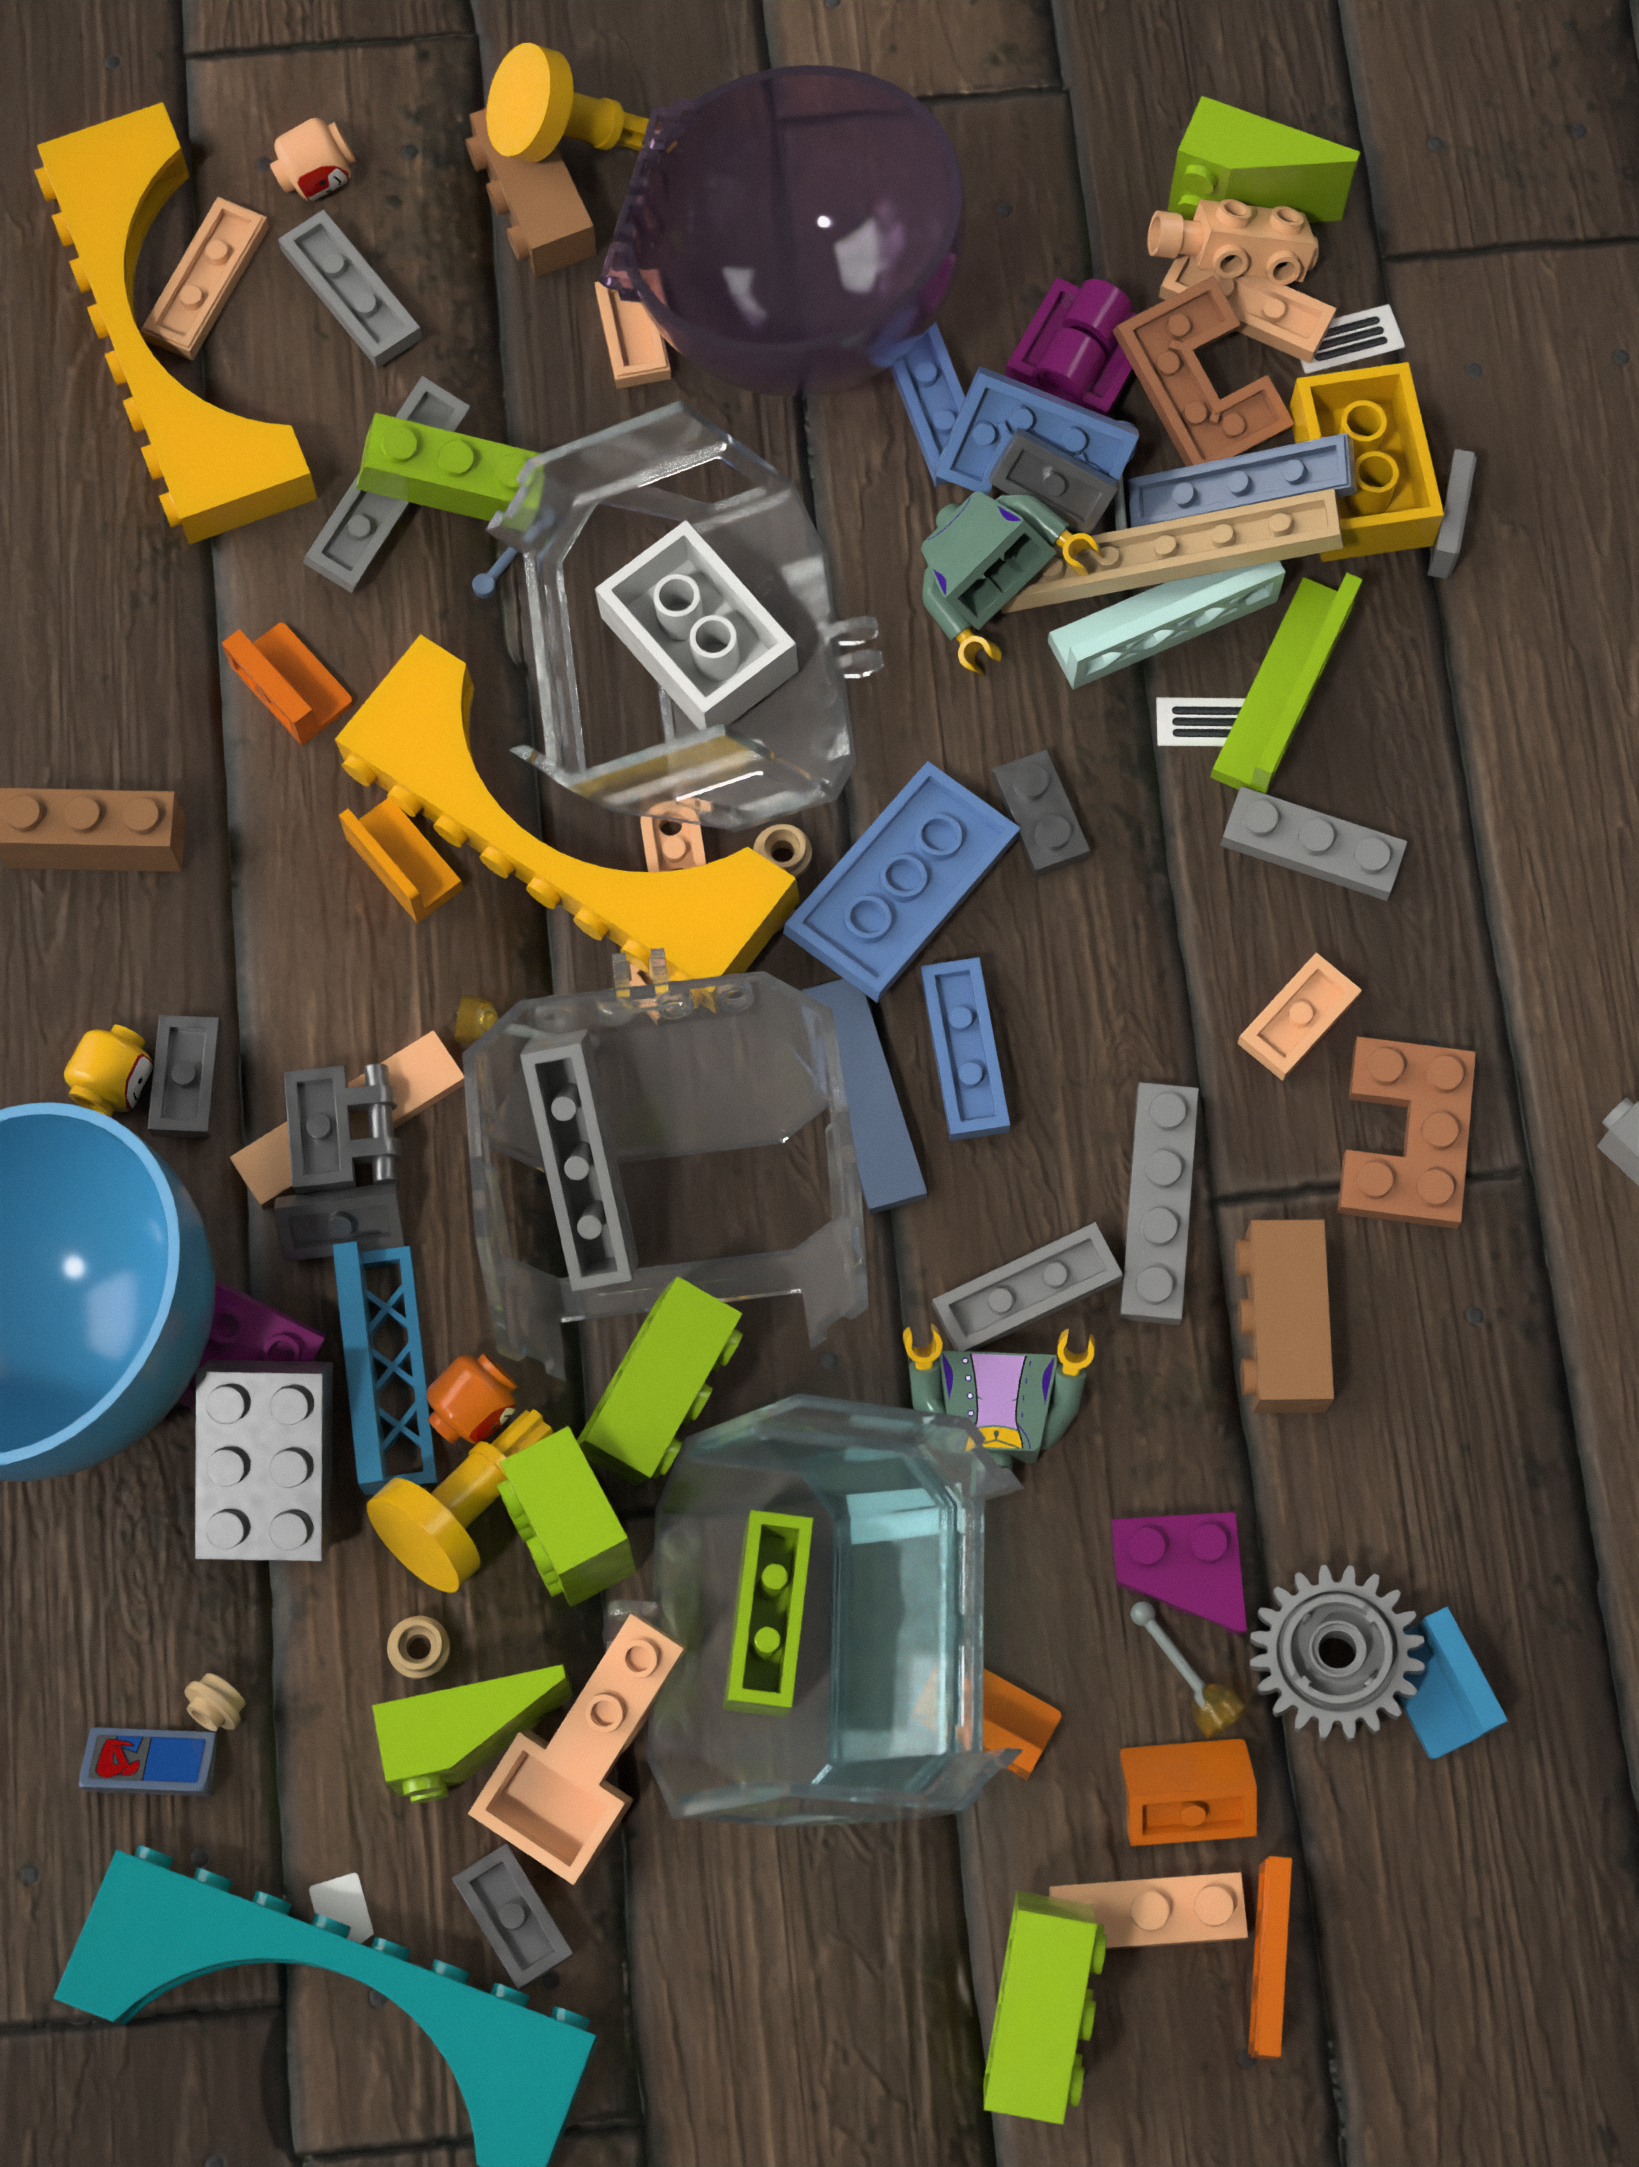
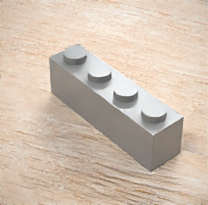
(580, 1159)

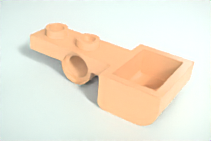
(555, 1793)

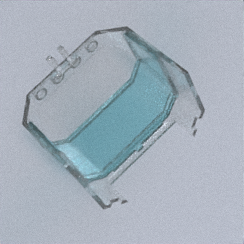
(888, 1626)

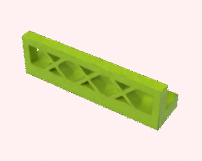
(1285, 684)

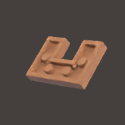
(1162, 354)
(1430, 1176)

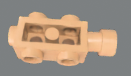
(1253, 234)

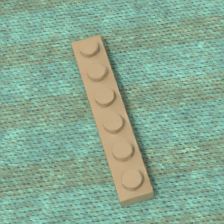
(1189, 549)

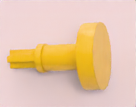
(536, 105)
(429, 1528)

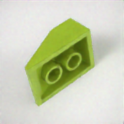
(1259, 164)
(456, 1731)

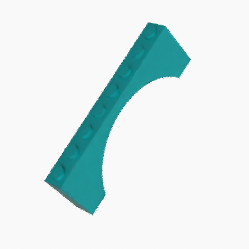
(166, 1929)

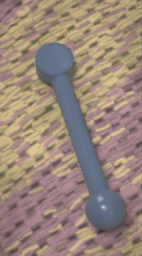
(484, 583)

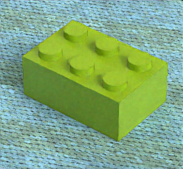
(660, 1383)
(565, 1518)
(1043, 2008)

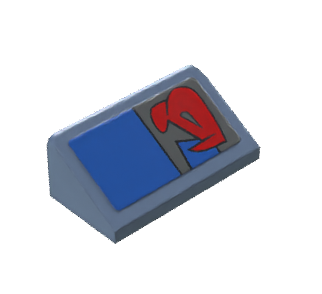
(149, 1762)

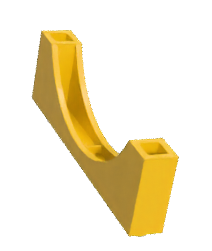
(215, 463)
(418, 748)

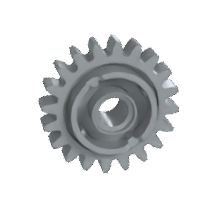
(1331, 1693)

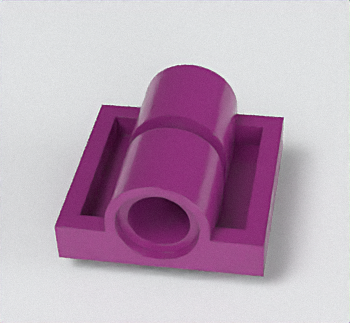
(1073, 347)

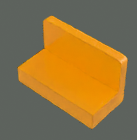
(401, 858)

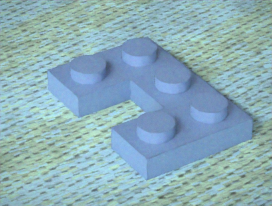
(1000, 405)

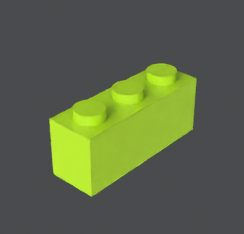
(439, 468)
(768, 1614)

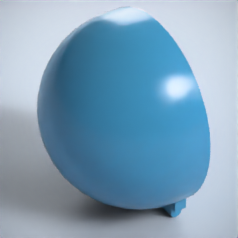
(97, 1289)

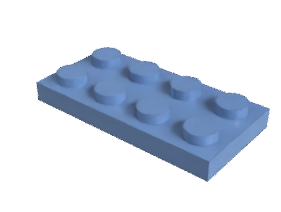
(901, 881)

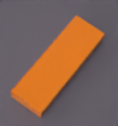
(1270, 1958)

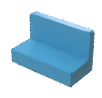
(1452, 1693)

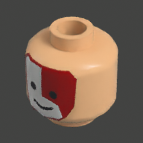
(312, 159)

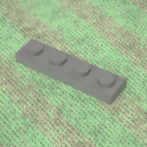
(367, 519)
(1159, 1204)

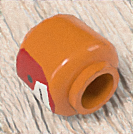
(471, 1399)

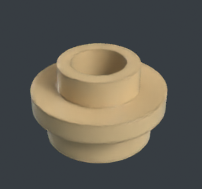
(785, 837)
(405, 1633)
(214, 1703)

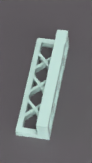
(1161, 620)

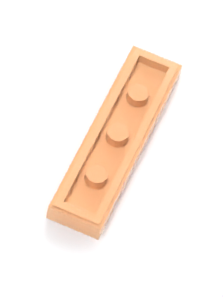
(421, 1076)

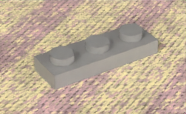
(350, 288)
(1313, 843)
(1027, 1289)

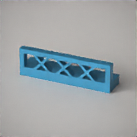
(361, 1366)

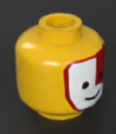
(108, 1070)

